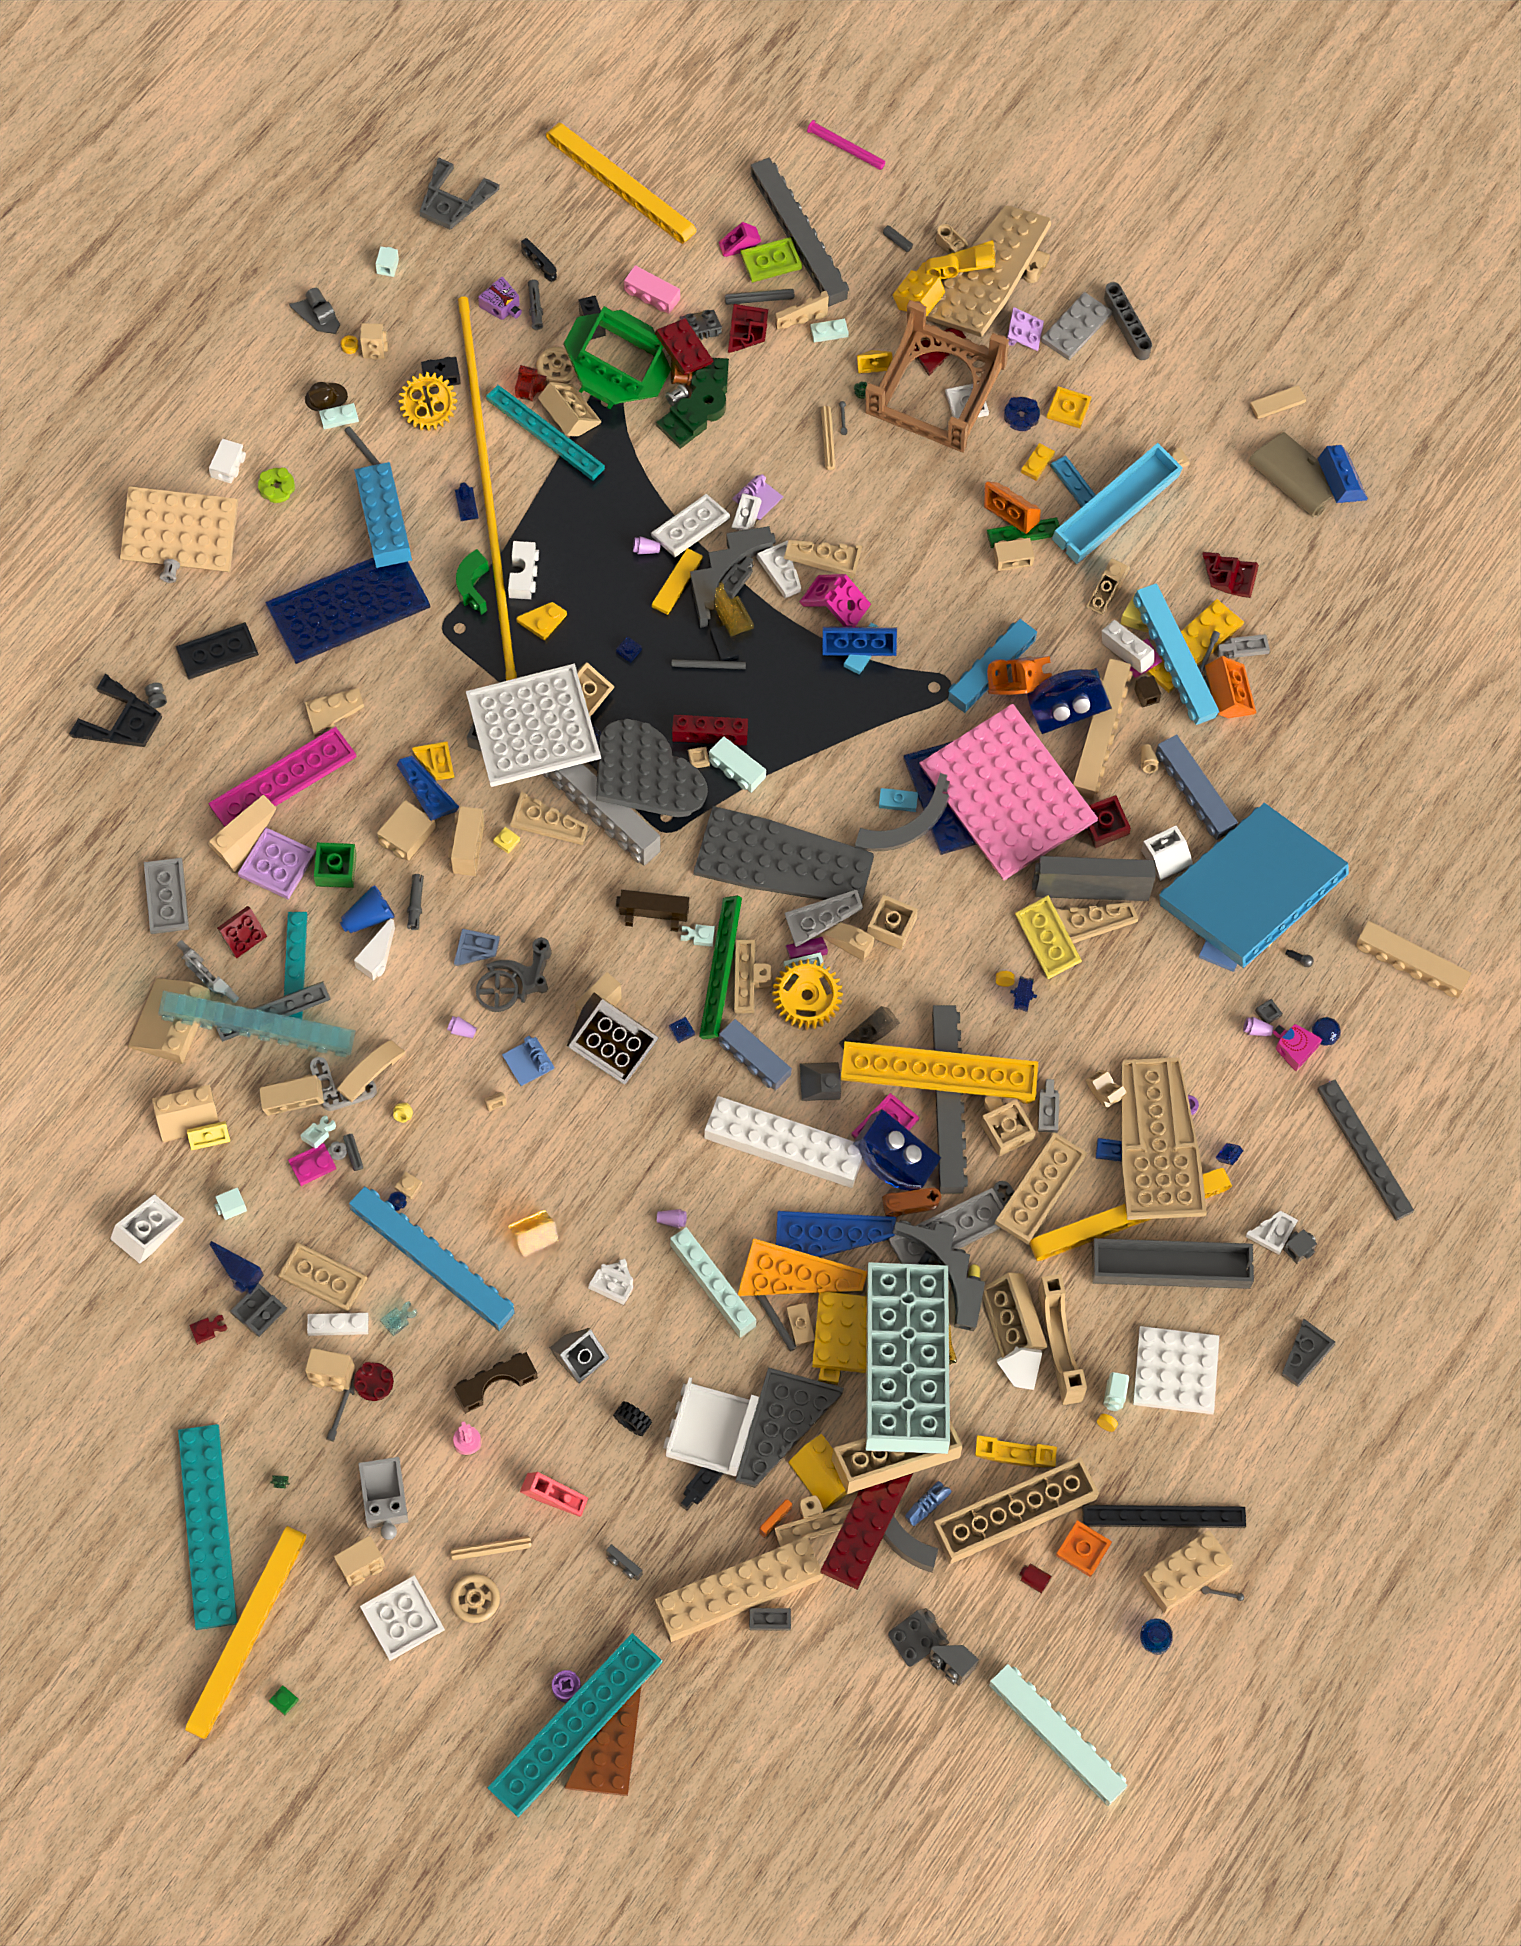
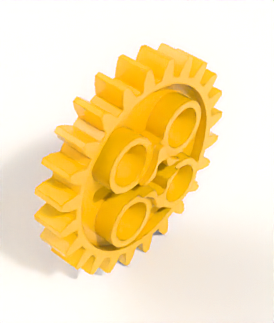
(413, 405)

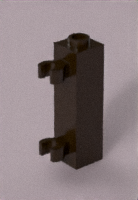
(653, 906)

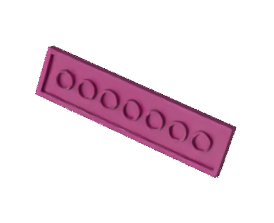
(286, 775)

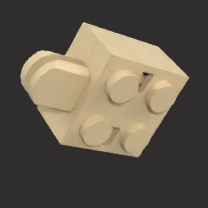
(1006, 1125)

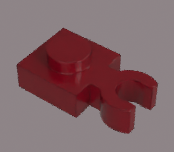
(204, 1329)

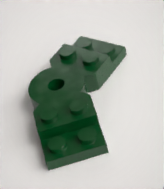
(690, 415)

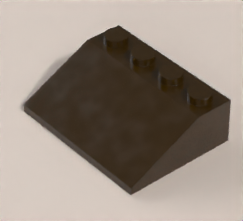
(610, 1038)

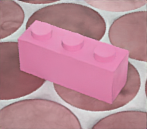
(651, 289)

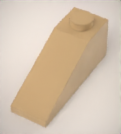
(849, 939)

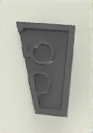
(1308, 1351)

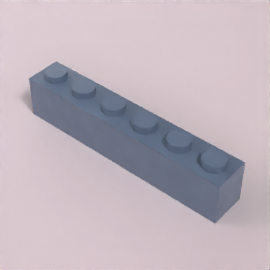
(1196, 787)

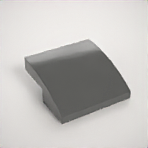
(258, 1310)

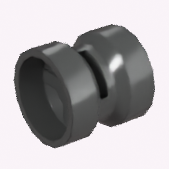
(155, 694)

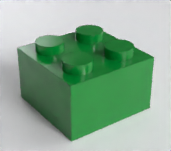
(335, 865)

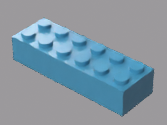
(383, 515)

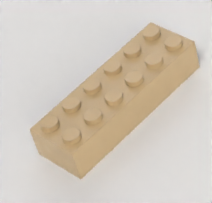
(864, 1468)

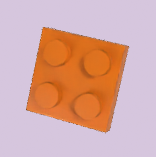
(1083, 1548)

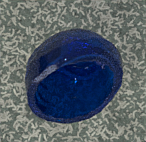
(1156, 1636)

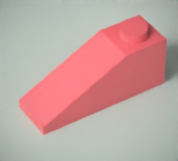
(553, 1493)

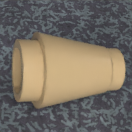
(1148, 759)

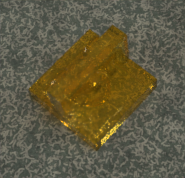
(534, 1232)

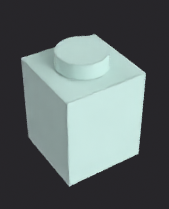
(387, 261)
(230, 1204)

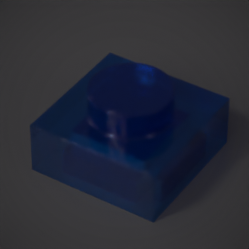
(628, 649)
(681, 1030)
(1229, 1154)

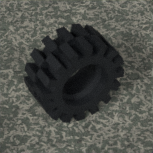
(632, 1418)

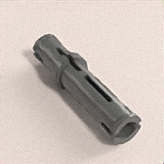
(533, 286)
(414, 909)

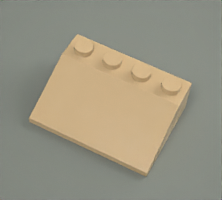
(163, 1037)

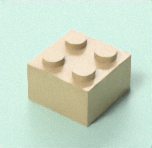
(892, 922)
(330, 1369)
(360, 1561)

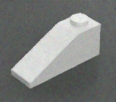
(375, 955)

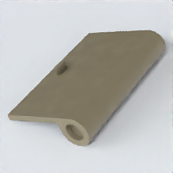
(1293, 472)

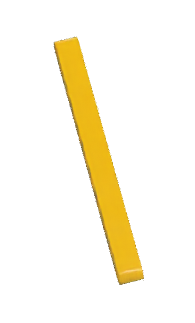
(621, 183)
(1108, 1222)
(245, 1633)

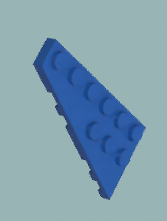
(830, 1233)

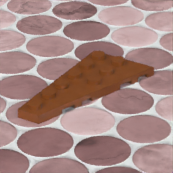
(609, 1755)

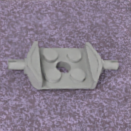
(215, 984)

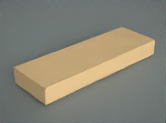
(1278, 402)

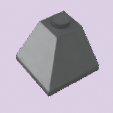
(820, 1081)
(579, 1353)

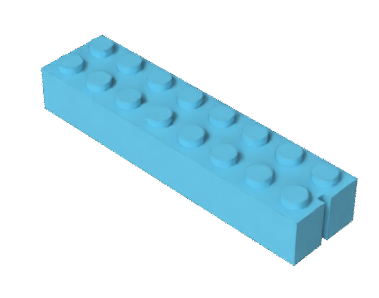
(1117, 503)

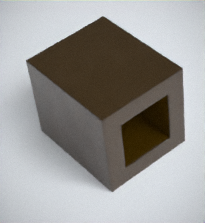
(1147, 691)

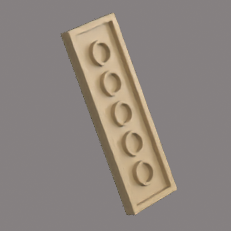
(1040, 1188)

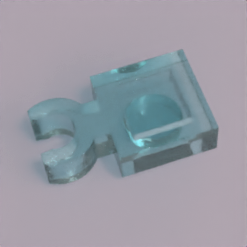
(397, 1320)

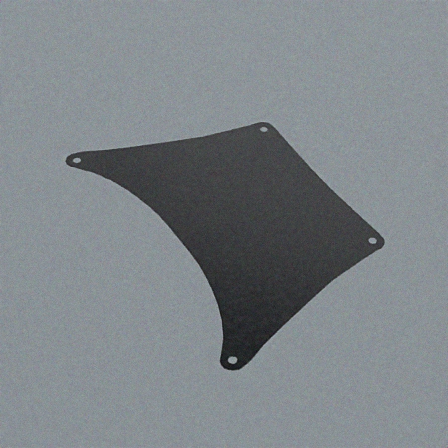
(588, 567)

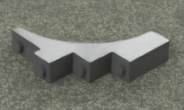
(966, 1291)

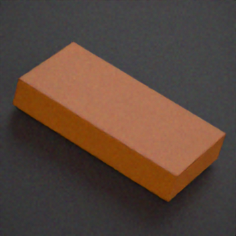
(775, 1518)

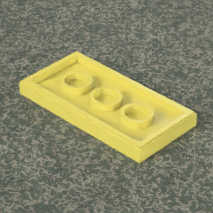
(1048, 937)

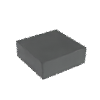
(1268, 1011)

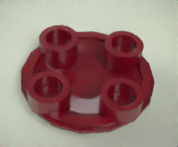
(373, 1381)

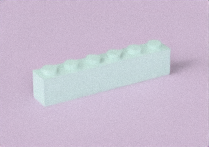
(713, 1282)

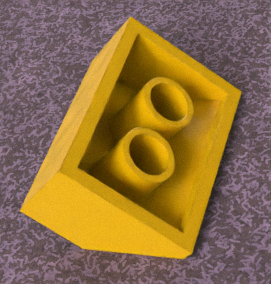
(817, 1472)

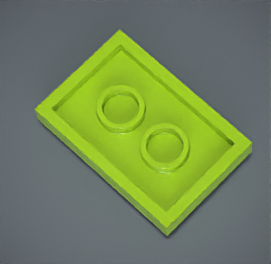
(771, 259)

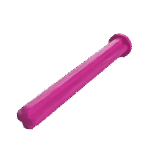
(845, 145)

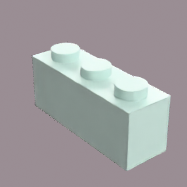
(737, 764)

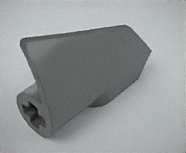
(317, 312)

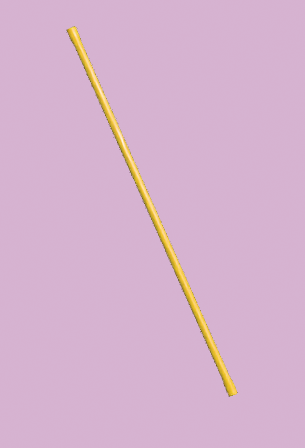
(464, 311)

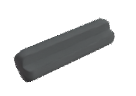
(897, 238)
(353, 1152)

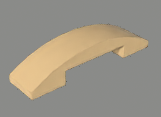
(369, 1068)

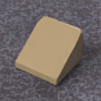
(495, 1101)

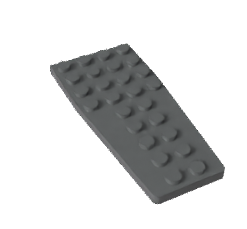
(779, 858)

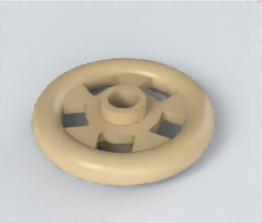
(543, 360)
(460, 1590)

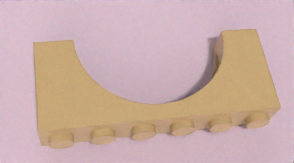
(1069, 1377)

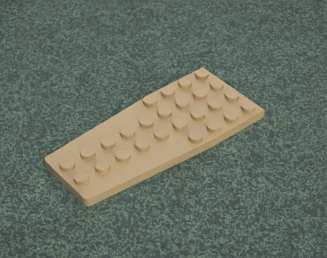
(978, 295)
(1159, 1142)

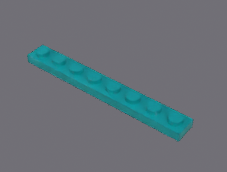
(545, 432)

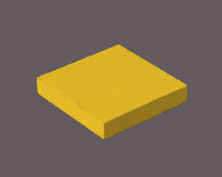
(1069, 407)

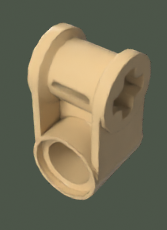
(952, 241)
(1036, 266)

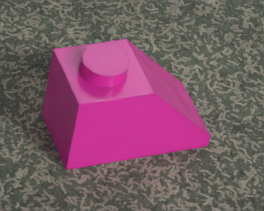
(740, 238)

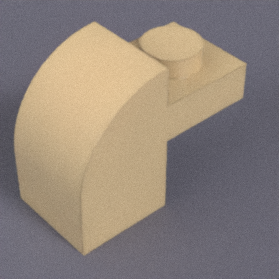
(1104, 1088)

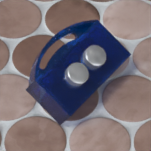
(1068, 698)
(896, 1152)

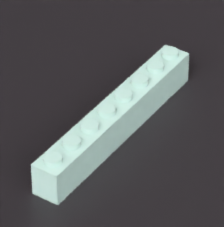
(1058, 1735)

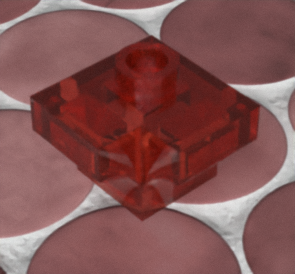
(529, 383)

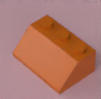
(1011, 507)
(1230, 688)

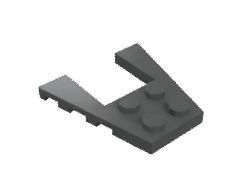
(446, 208)

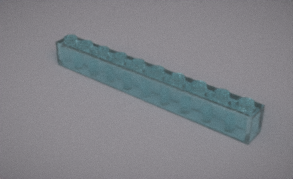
(256, 1023)

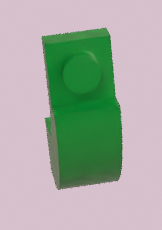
(469, 570)

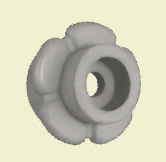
(337, 1155)

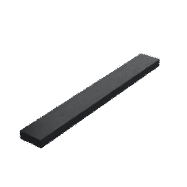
(1164, 1516)

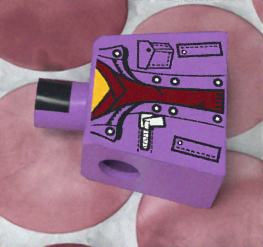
(500, 300)

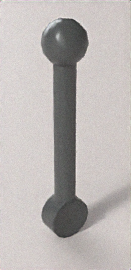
(843, 431)
(1206, 1590)

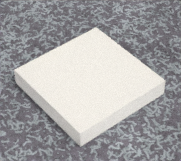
(957, 399)

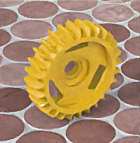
(808, 979)

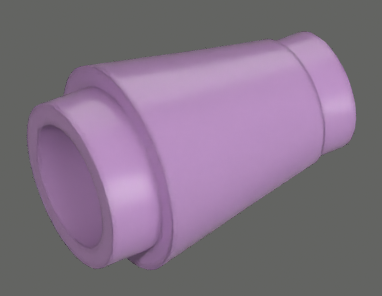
(645, 546)
(460, 1027)
(1257, 1027)
(674, 1218)

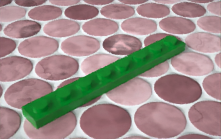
(720, 967)

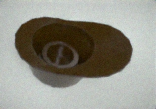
(325, 396)

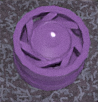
(565, 1685)

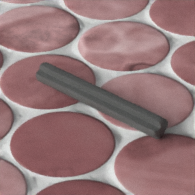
(759, 296)

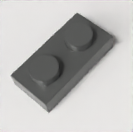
(629, 1568)
(770, 1619)

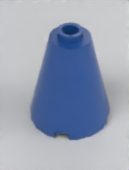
(367, 912)

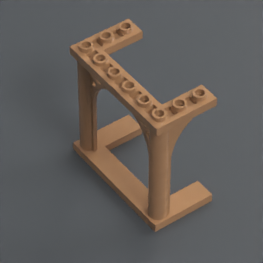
(958, 429)

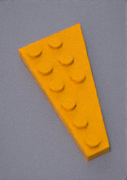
(781, 1270)

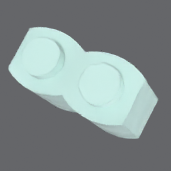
(1116, 1391)

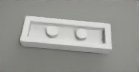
(337, 1324)

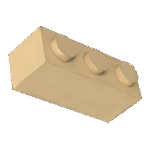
(291, 1095)

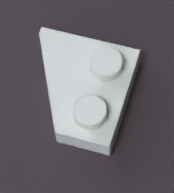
(1273, 1232)

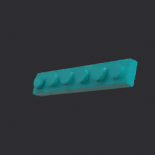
(295, 954)

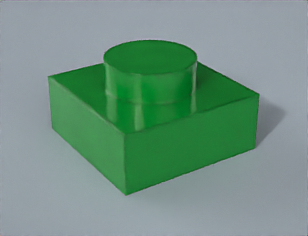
(283, 1700)

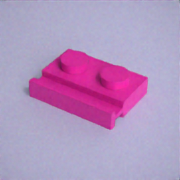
(312, 1164)

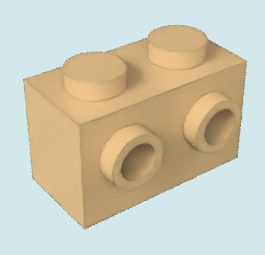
(373, 341)

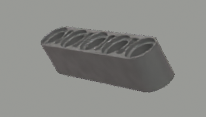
(1126, 314)

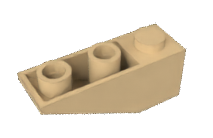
(1108, 586)

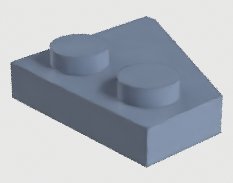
(475, 947)

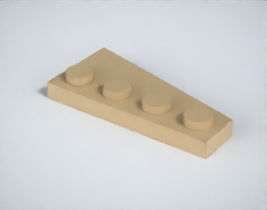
(824, 556)

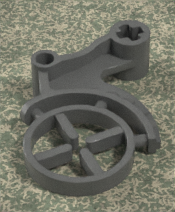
(531, 977)

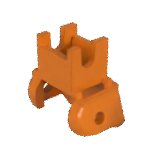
(1025, 673)

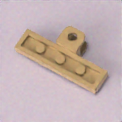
(749, 976)
(813, 1522)

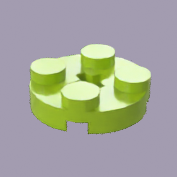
(272, 476)

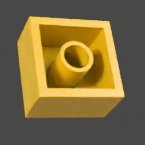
(920, 288)

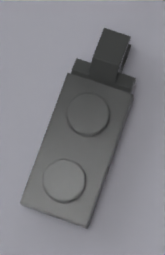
(737, 577)

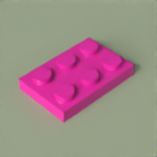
(895, 1109)

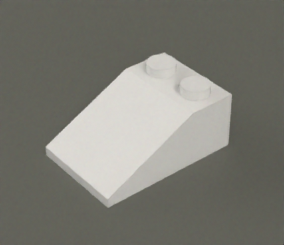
(146, 1228)

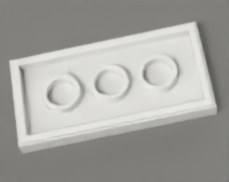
(690, 525)

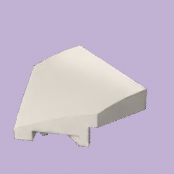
(613, 1281)
(1021, 1366)

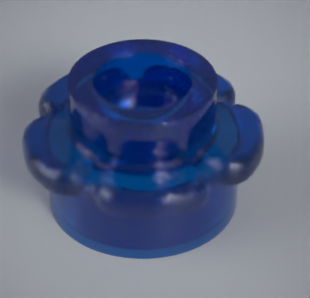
(398, 1196)

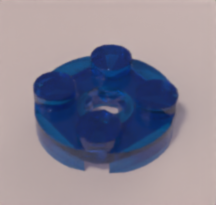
(1025, 405)

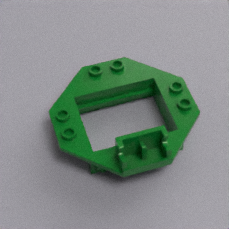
(602, 378)

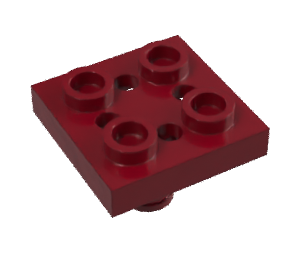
(238, 927)

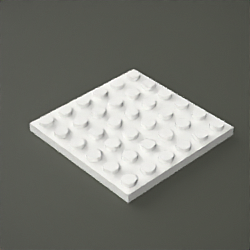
(533, 725)

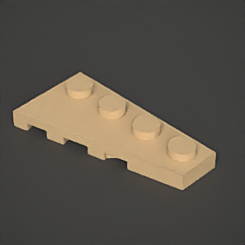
(540, 819)
(1096, 920)

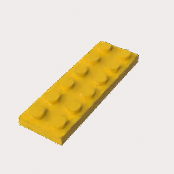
(1197, 637)

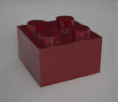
(1111, 822)

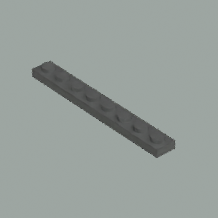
(1365, 1150)

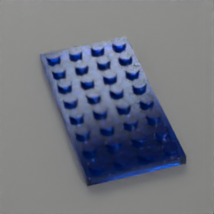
(346, 607)

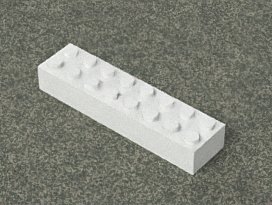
(783, 1141)

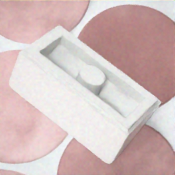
(746, 512)

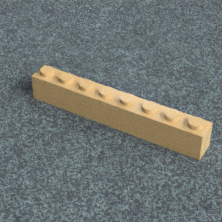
(1101, 729)

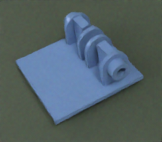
(528, 1061)

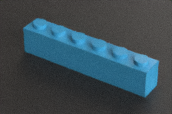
(975, 682)

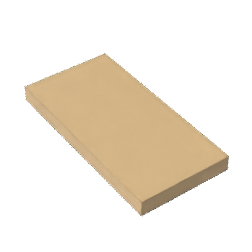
(322, 1277)

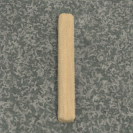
(828, 438)
(490, 1548)

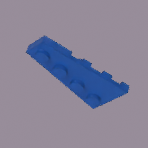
(428, 792)

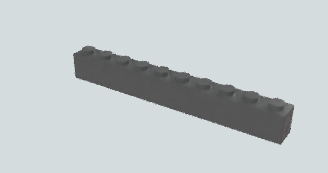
(798, 227)
(949, 1107)

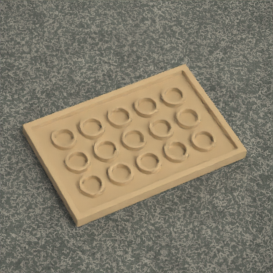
(179, 527)

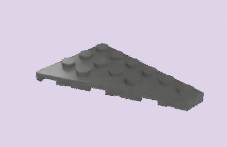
(782, 1417)

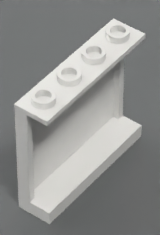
(710, 1428)

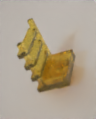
(732, 612)

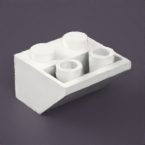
(1169, 852)

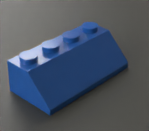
(853, 641)

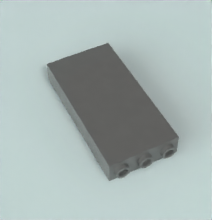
(1094, 878)

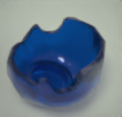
(1328, 1030)

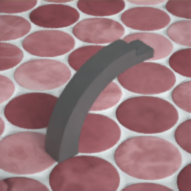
(909, 833)
(909, 1548)

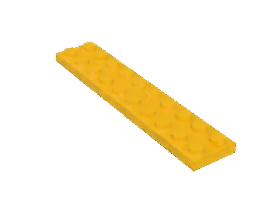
(939, 1070)

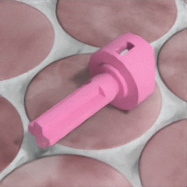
(466, 1439)

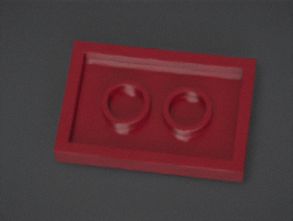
(684, 346)

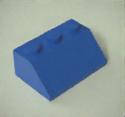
(1341, 475)

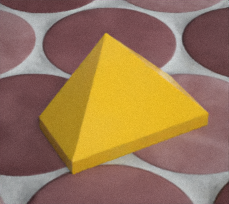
(874, 361)

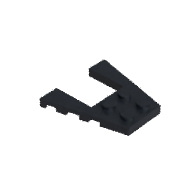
(132, 727)

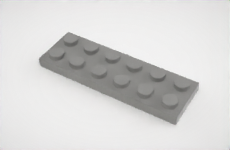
(972, 1221)

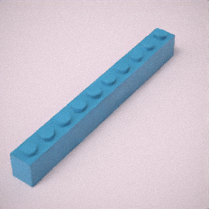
(432, 1258)

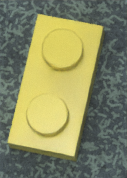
(208, 1135)

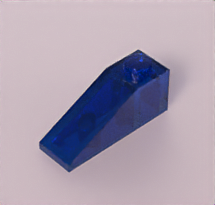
(242, 1272)

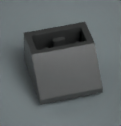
(954, 1661)

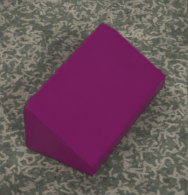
(808, 948)

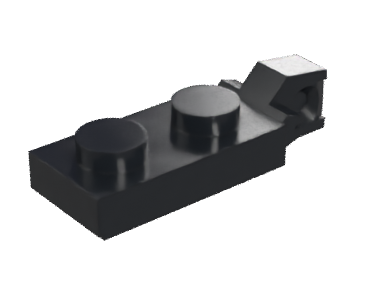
(700, 1487)

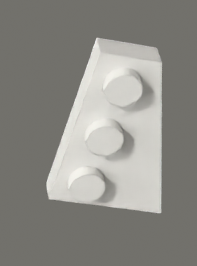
(780, 569)

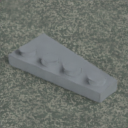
(820, 916)

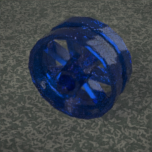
(1023, 994)

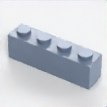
(754, 1055)

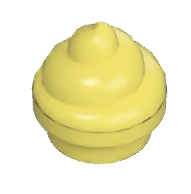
(402, 1112)

